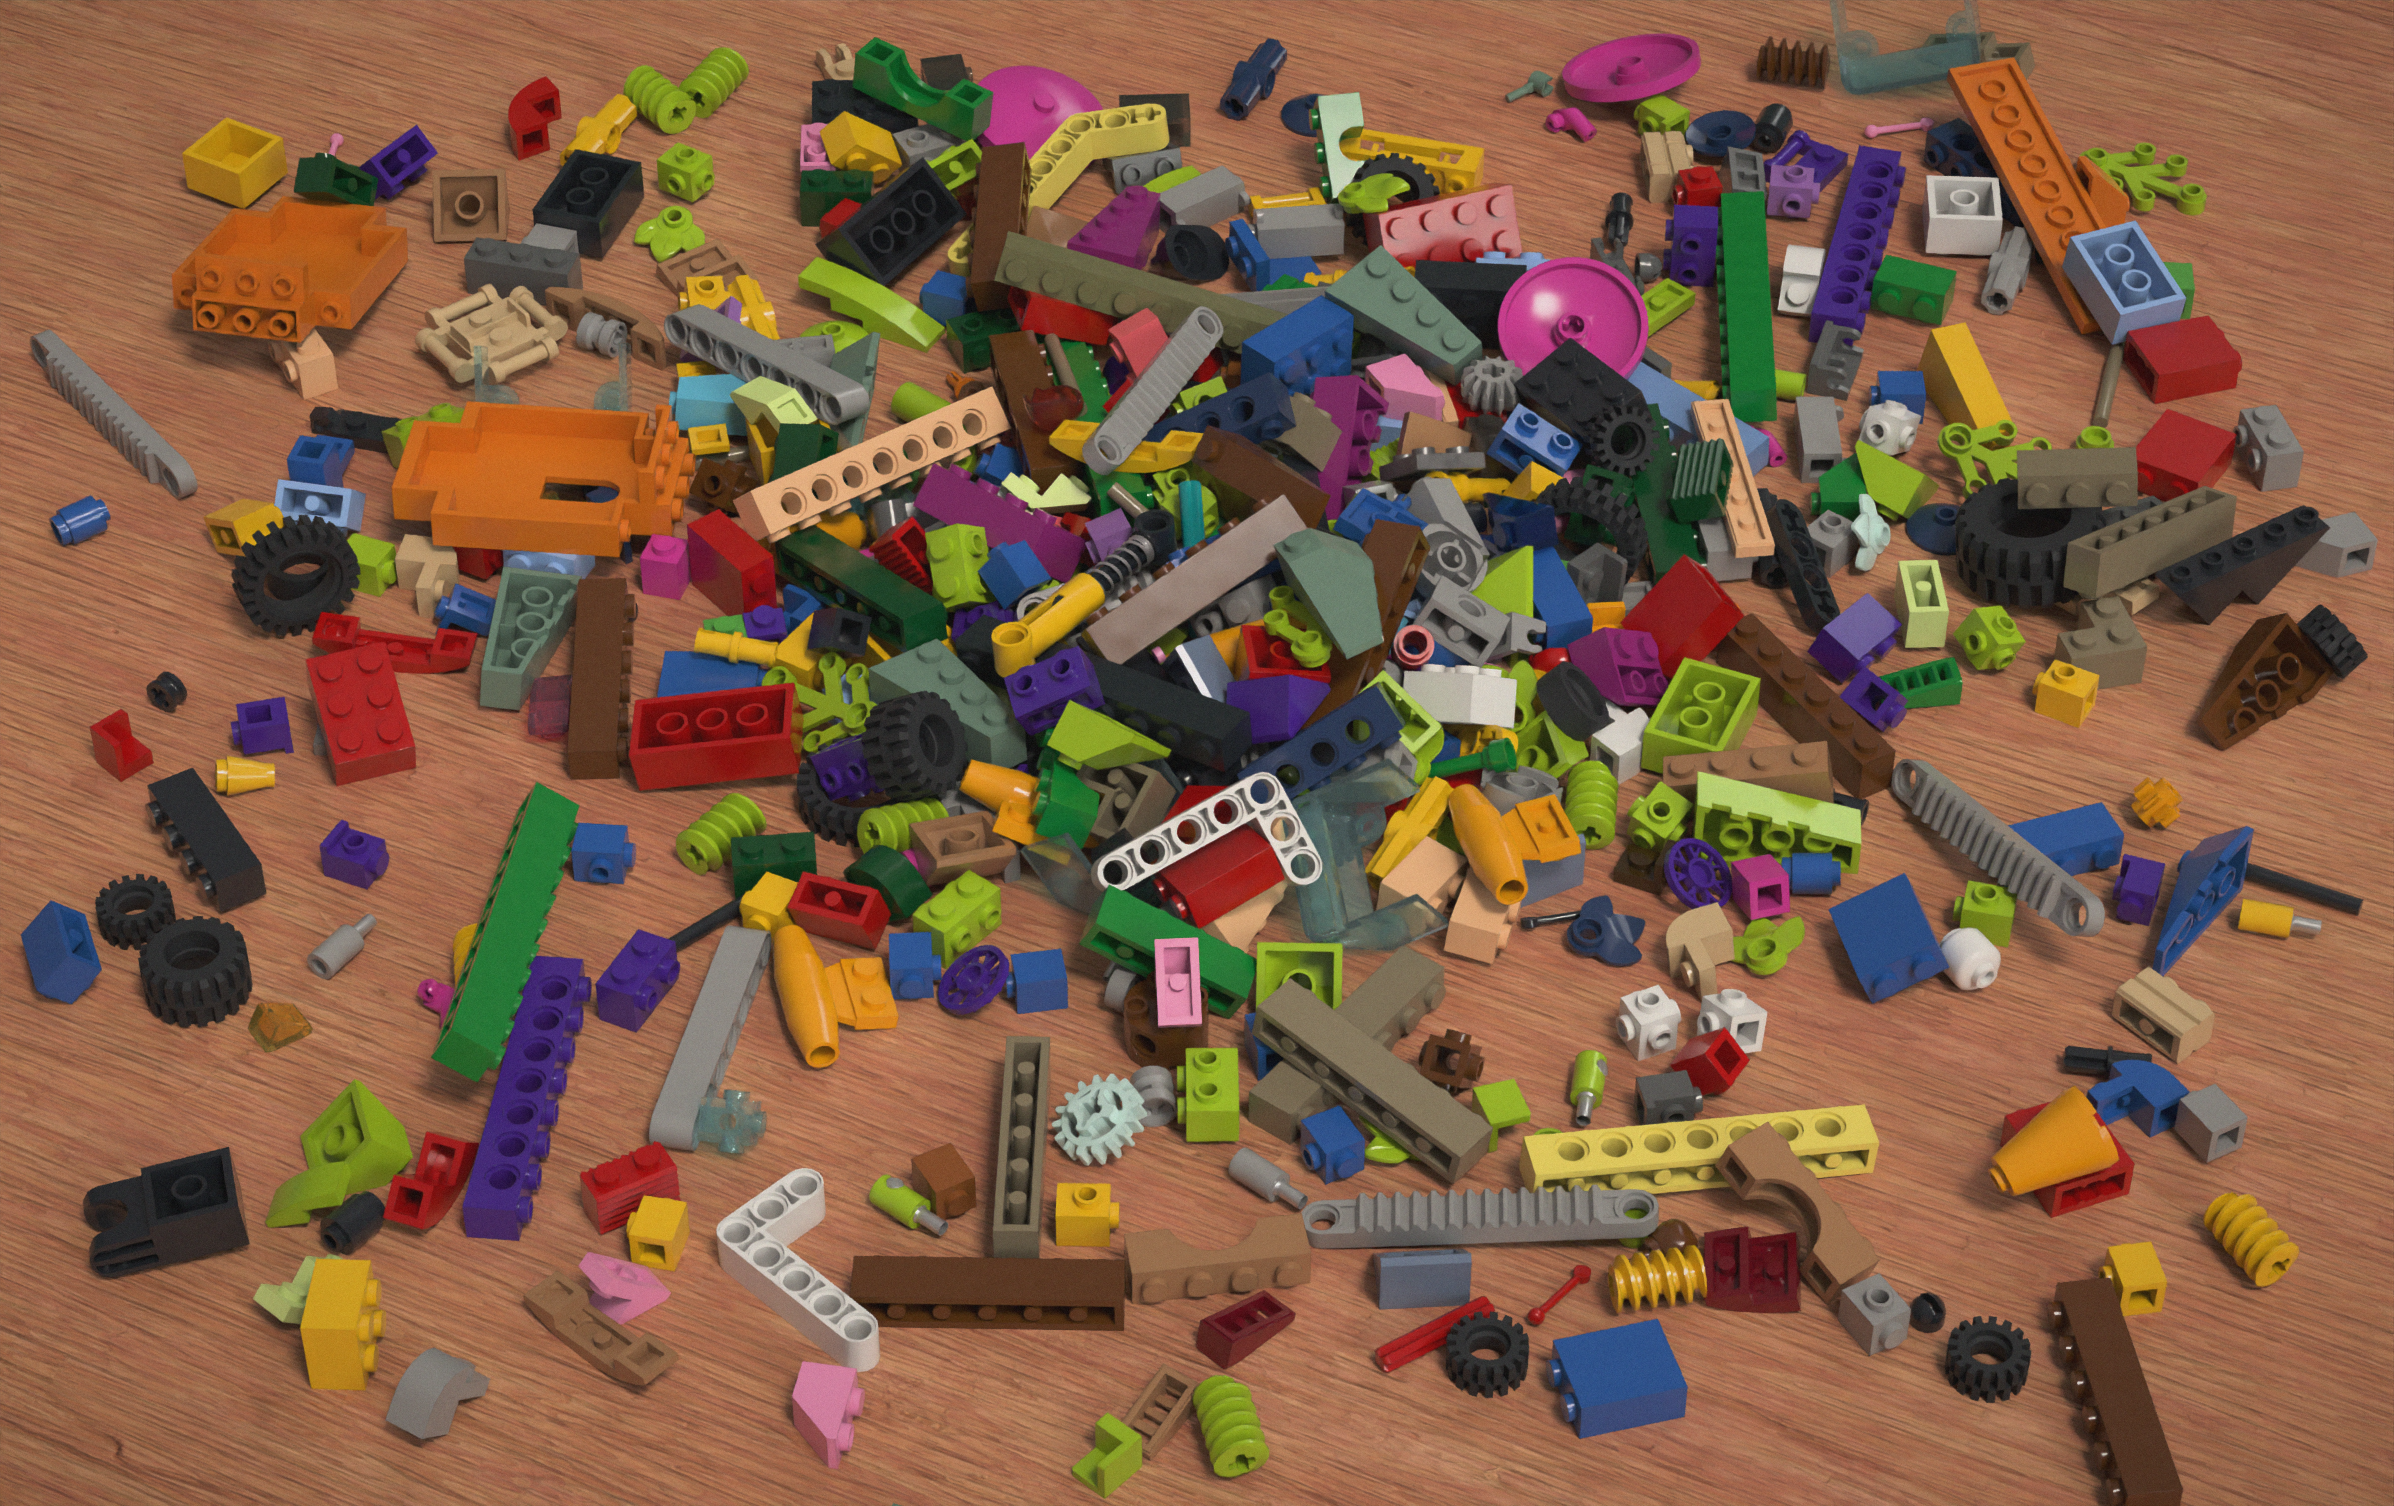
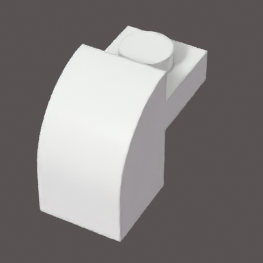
(1800, 280)
(1620, 742)

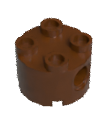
(1153, 1045)

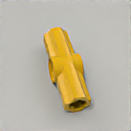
(604, 130)
(755, 311)
(1410, 827)

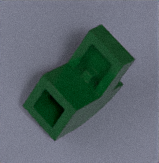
(893, 877)

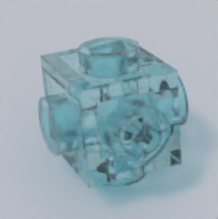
(716, 1121)

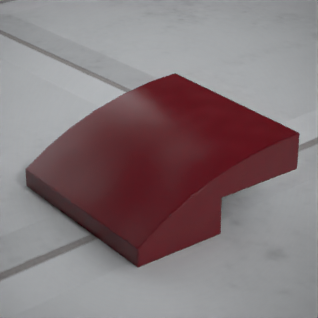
(1752, 1272)

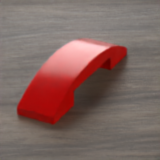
(407, 653)

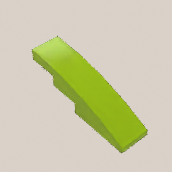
(872, 303)

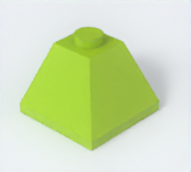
(1892, 483)
(1509, 582)
(1100, 741)
(1548, 748)
(1308, 964)
(362, 1134)

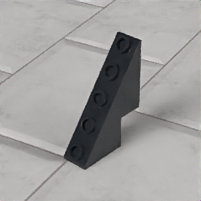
(2244, 563)

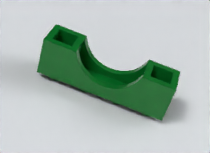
(886, 75)
(1062, 799)

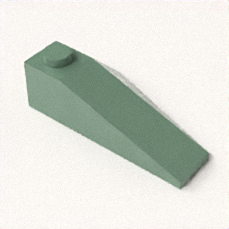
(860, 365)
(1335, 586)

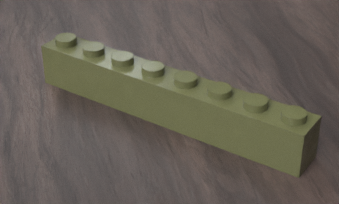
(1122, 289)

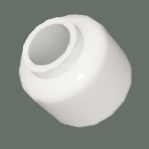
(1970, 958)

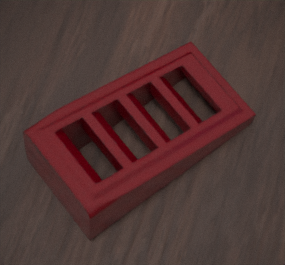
(1226, 1348)

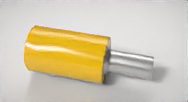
(2274, 919)

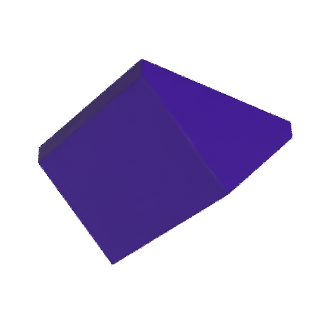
(1277, 704)

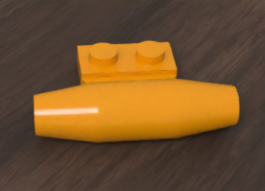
(1010, 796)
(1500, 843)
(820, 997)

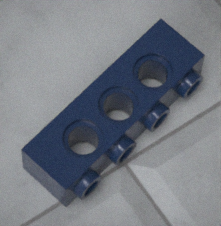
(1958, 152)
(1261, 399)
(1369, 706)

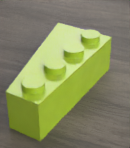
(1759, 821)

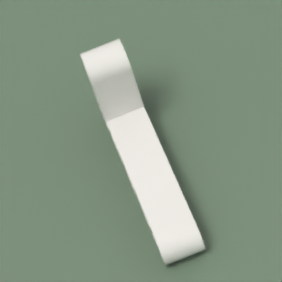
(1209, 829)
(756, 1255)

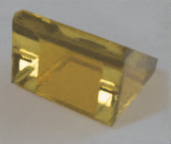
(278, 1025)

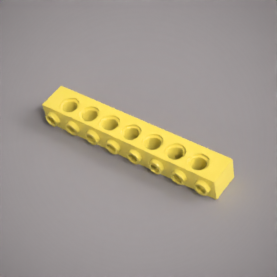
(1686, 1152)

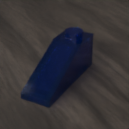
(1519, 523)

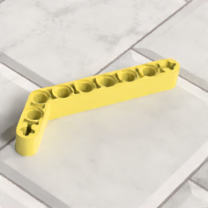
(1071, 150)

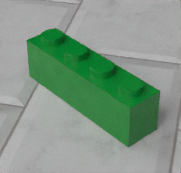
(1126, 931)

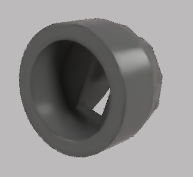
(1647, 266)

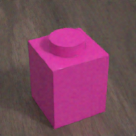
(665, 567)
(1760, 886)

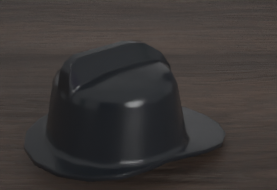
(1191, 253)

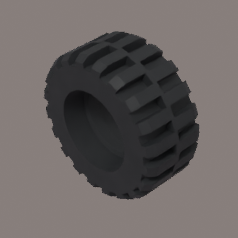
(2015, 551)

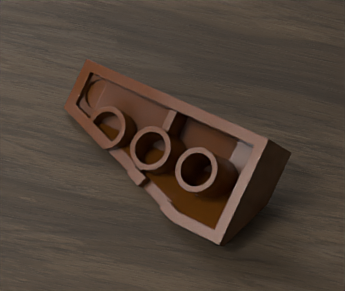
(1245, 473)
(2262, 680)

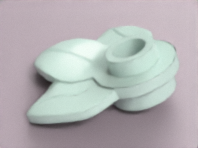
(1871, 533)

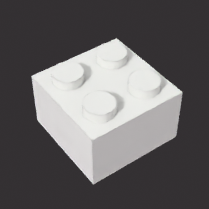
(1962, 215)
(1463, 694)

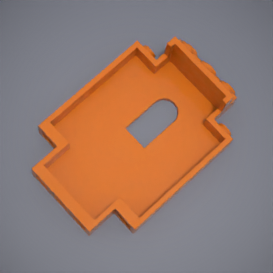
(290, 269)
(489, 473)

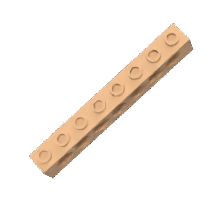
(762, 507)

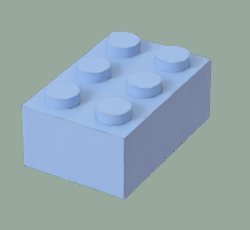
(2122, 280)

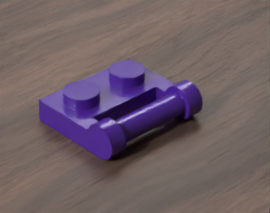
(1824, 158)

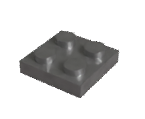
(1424, 460)

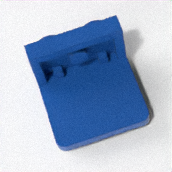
(1255, 264)

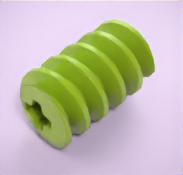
(715, 80)
(659, 100)
(1592, 803)
(891, 823)
(709, 838)
(1230, 1426)

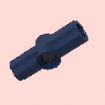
(1253, 79)

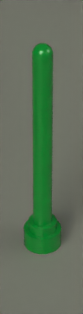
(1496, 756)

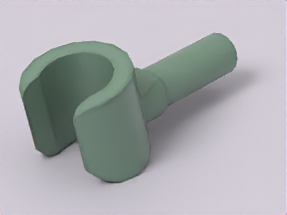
(1536, 82)

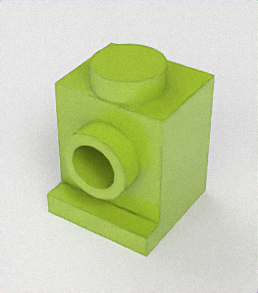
(1661, 116)

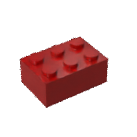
(360, 713)

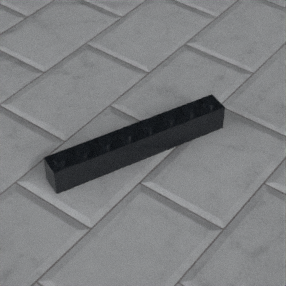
(1155, 708)

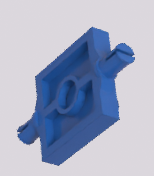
(1366, 507)

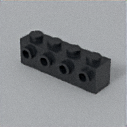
(205, 840)

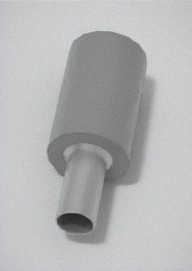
(340, 947)
(1264, 1178)

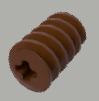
(1794, 62)

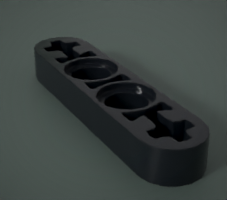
(1790, 531)

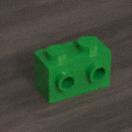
(1913, 289)

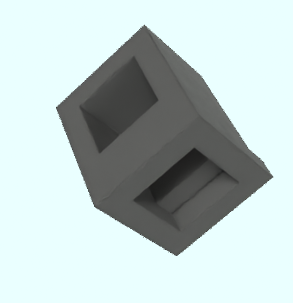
(1666, 1098)

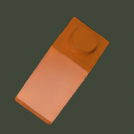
(2104, 192)

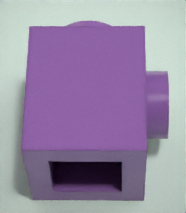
(1107, 534)

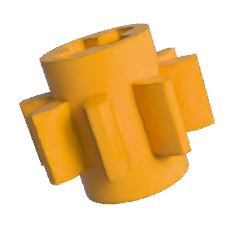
(2156, 802)

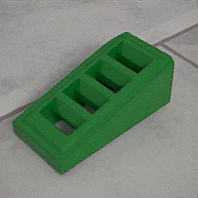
(1933, 684)

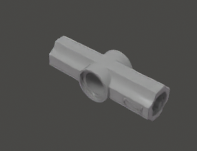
(2007, 271)

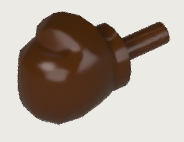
(1669, 1235)

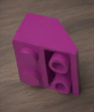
(1621, 666)

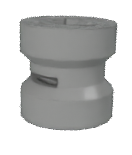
(601, 334)
(1156, 1088)

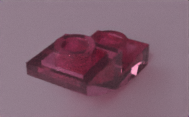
(550, 706)

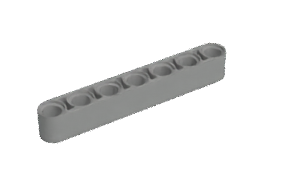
(752, 355)
(710, 1035)

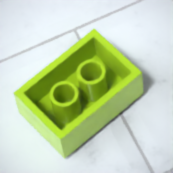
(1700, 713)

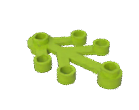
(2190, 197)
(1998, 463)
(1308, 647)
(832, 704)

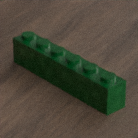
(1666, 536)
(858, 584)

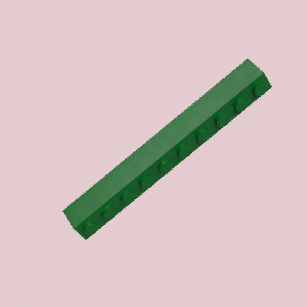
(1745, 307)
(1095, 395)
(507, 934)

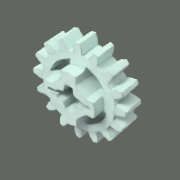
(1099, 1119)

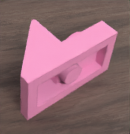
(1177, 982)
(622, 1287)

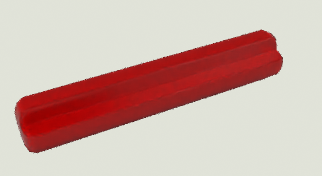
(1428, 1336)

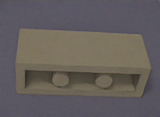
(2077, 478)

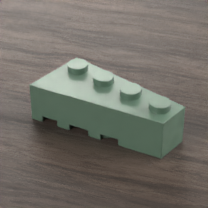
(1405, 315)
(525, 631)
(989, 723)

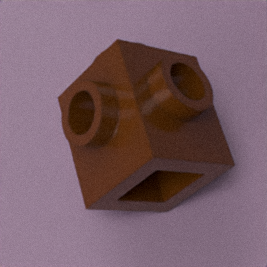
(721, 484)
(1436, 1060)

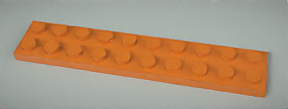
(2029, 167)

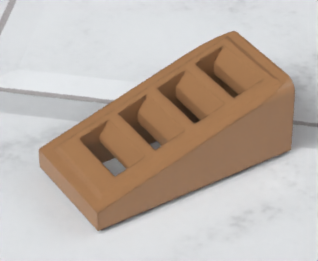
(1164, 1381)

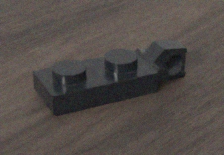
(357, 426)

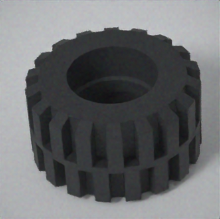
(1420, 184)
(914, 746)
(195, 971)

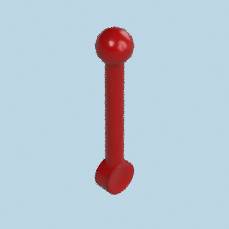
(1581, 1275)

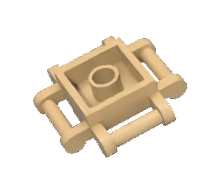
(500, 326)

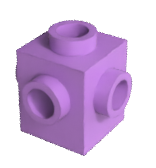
(1792, 191)

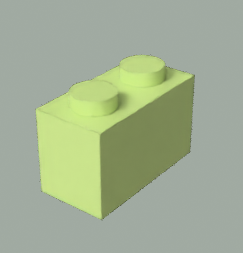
(1921, 603)

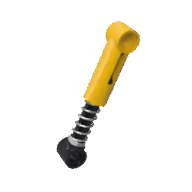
(1025, 640)

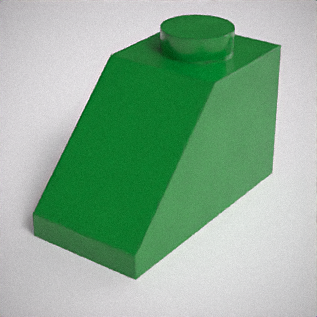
(1839, 490)

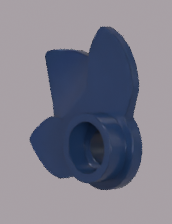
(1611, 933)

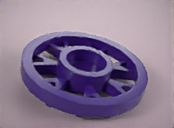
(1697, 873)
(973, 979)

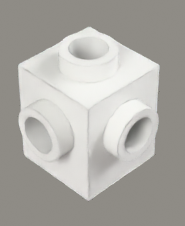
(1889, 427)
(1738, 1014)
(1648, 1022)

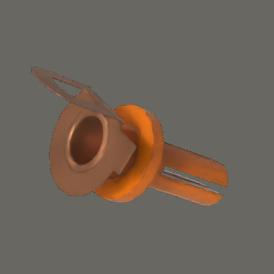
(964, 386)

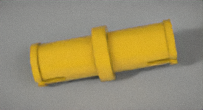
(736, 647)

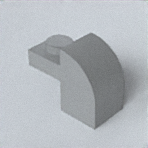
(431, 1391)

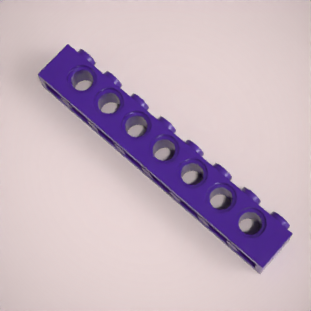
(1858, 241)
(526, 1099)

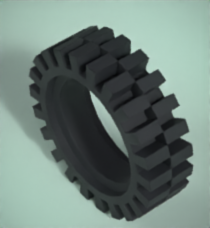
(1607, 510)
(281, 542)
(824, 814)

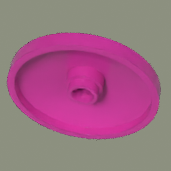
(1631, 67)
(1032, 105)
(1575, 301)

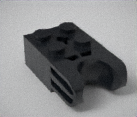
(167, 1214)

